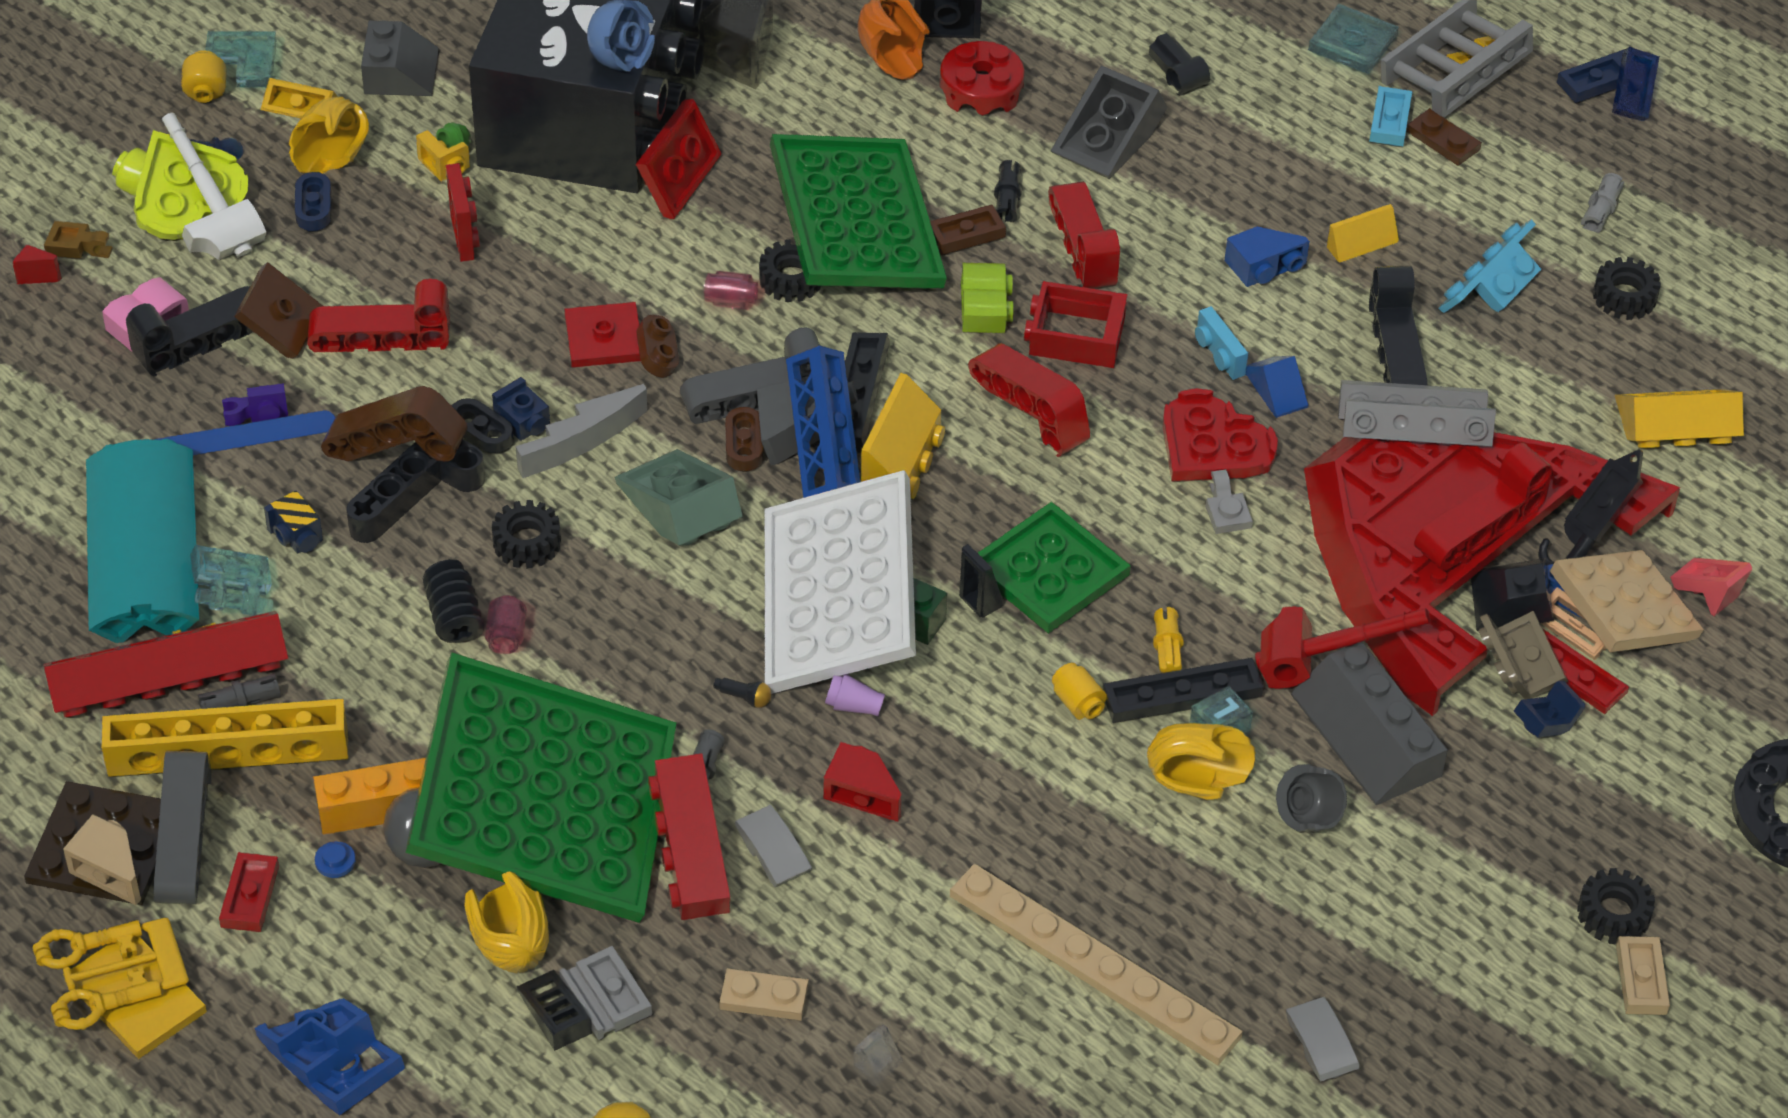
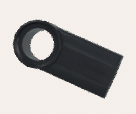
(1180, 68)

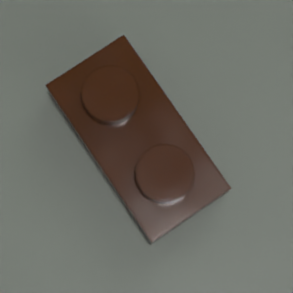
(1443, 137)
(968, 229)

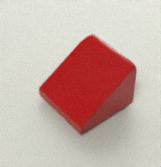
(36, 266)

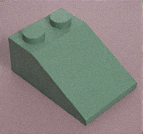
(682, 496)

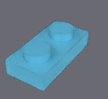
(1390, 116)
(1223, 344)

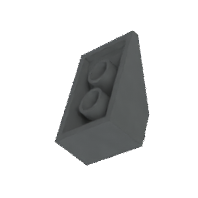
(1110, 122)

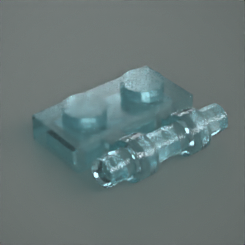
(235, 571)

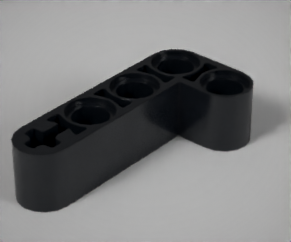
(1395, 325)
(199, 330)
(406, 483)

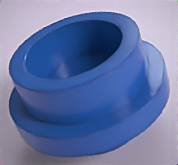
(335, 859)

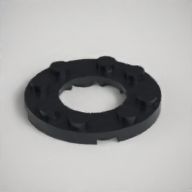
(1754, 802)

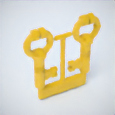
(165, 952)

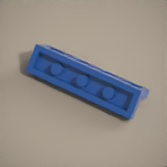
(829, 419)

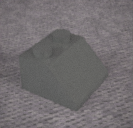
(397, 60)

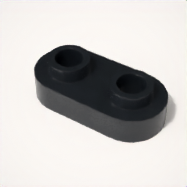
(485, 425)

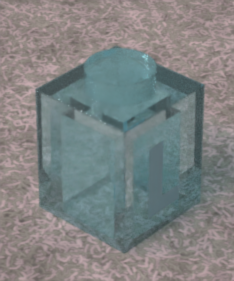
(1223, 709)

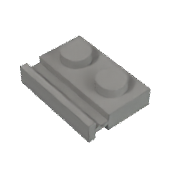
(606, 992)

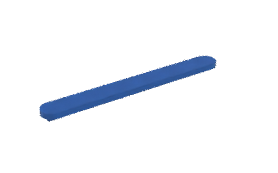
(256, 432)

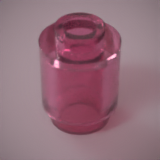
(730, 289)
(505, 624)

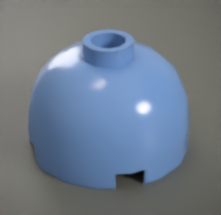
(621, 35)

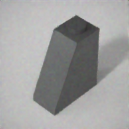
(778, 423)

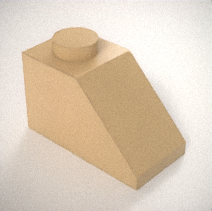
(103, 858)

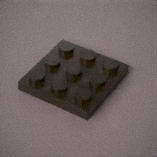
(73, 808)

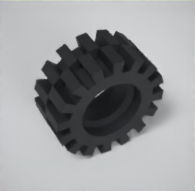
(1628, 274)
(780, 283)
(526, 518)
(1621, 888)

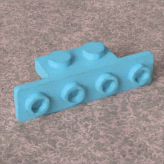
(1501, 275)

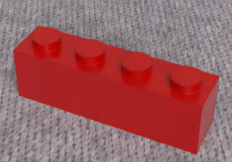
(691, 837)

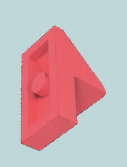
(1716, 579)

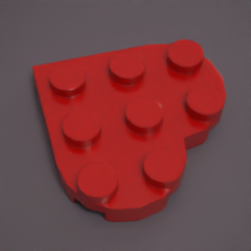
(1209, 436)

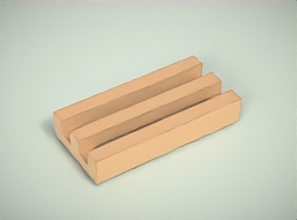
(1591, 651)

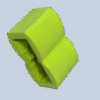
(985, 297)

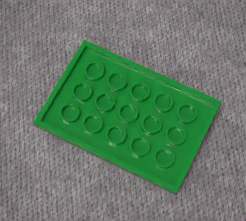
(857, 212)

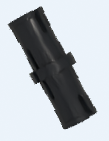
(1008, 190)

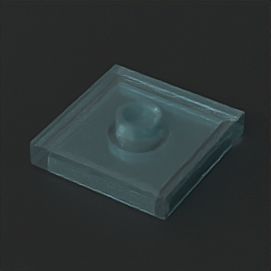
(1353, 38)

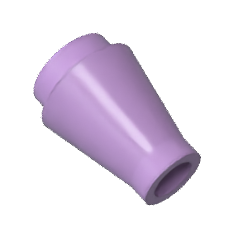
(853, 696)

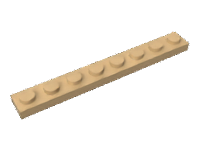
(1096, 964)

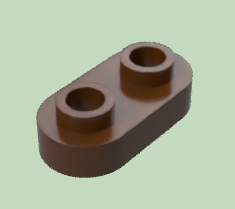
(657, 346)
(743, 440)

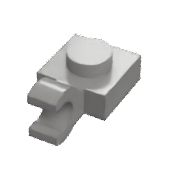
(1226, 510)

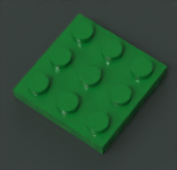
(1052, 567)

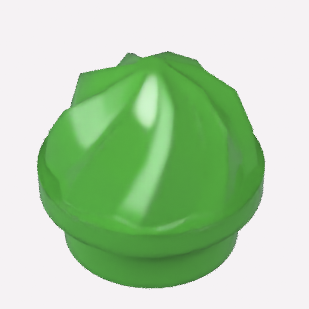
(454, 134)

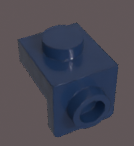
(1552, 713)

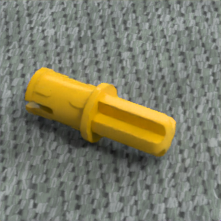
(1168, 640)

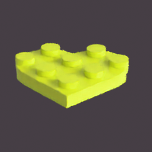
(168, 193)

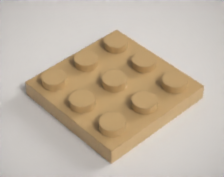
(1626, 600)

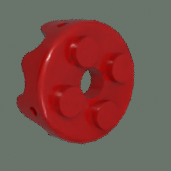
(982, 91)

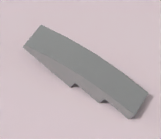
(593, 424)

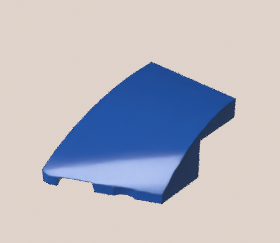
(323, 1044)

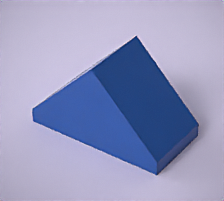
(1278, 384)

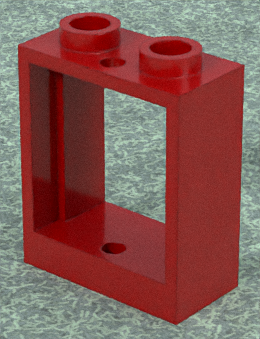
(1081, 303)

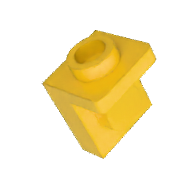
(436, 155)

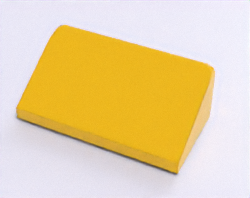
(292, 98)
(1363, 233)

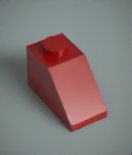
(862, 782)

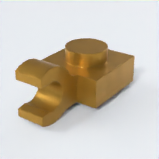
(72, 239)

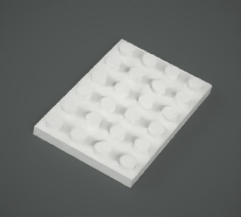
(839, 582)

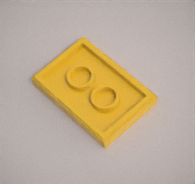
(146, 1022)

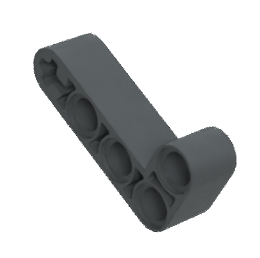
(717, 393)
(181, 826)

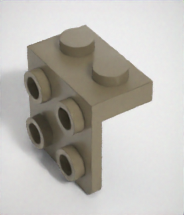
(1524, 654)

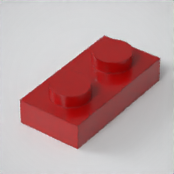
(249, 892)

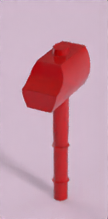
(1289, 643)

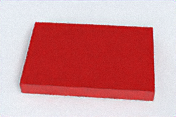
(678, 159)

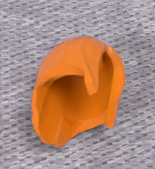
(893, 36)

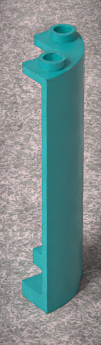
(140, 538)

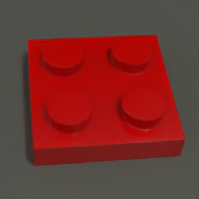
(462, 212)

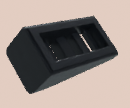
(978, 583)
(566, 1031)

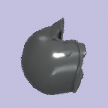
(1311, 798)

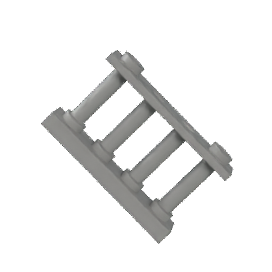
(1464, 78)
(1416, 413)

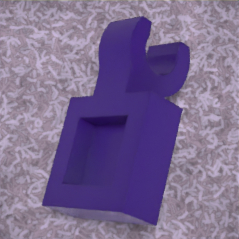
(261, 404)

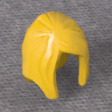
(328, 135)
(1200, 758)
(509, 925)

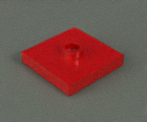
(602, 334)

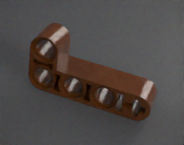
(397, 419)

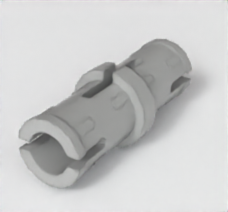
(1602, 202)

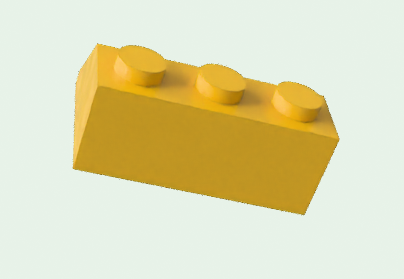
(1681, 416)
(903, 435)

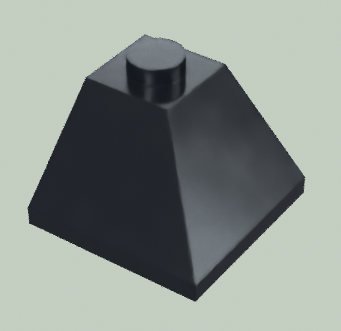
(1512, 592)

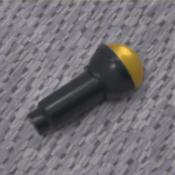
(756, 693)

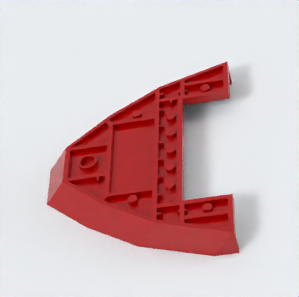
(1377, 497)

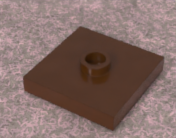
(277, 311)

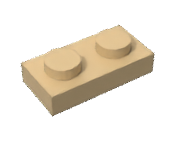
(1642, 975)
(763, 994)

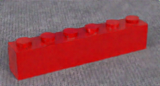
(166, 662)

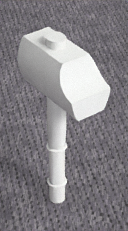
(229, 227)

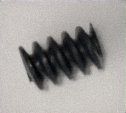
(453, 602)

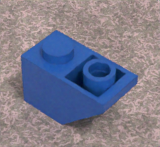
(1265, 253)

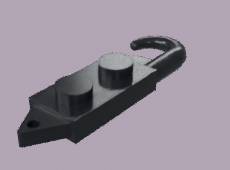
(1600, 505)

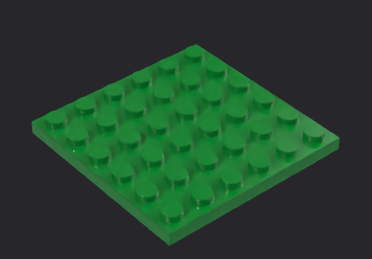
(541, 787)

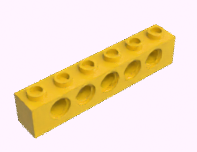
(228, 734)

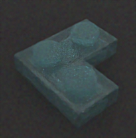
(251, 52)

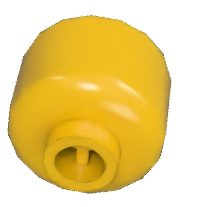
(203, 76)

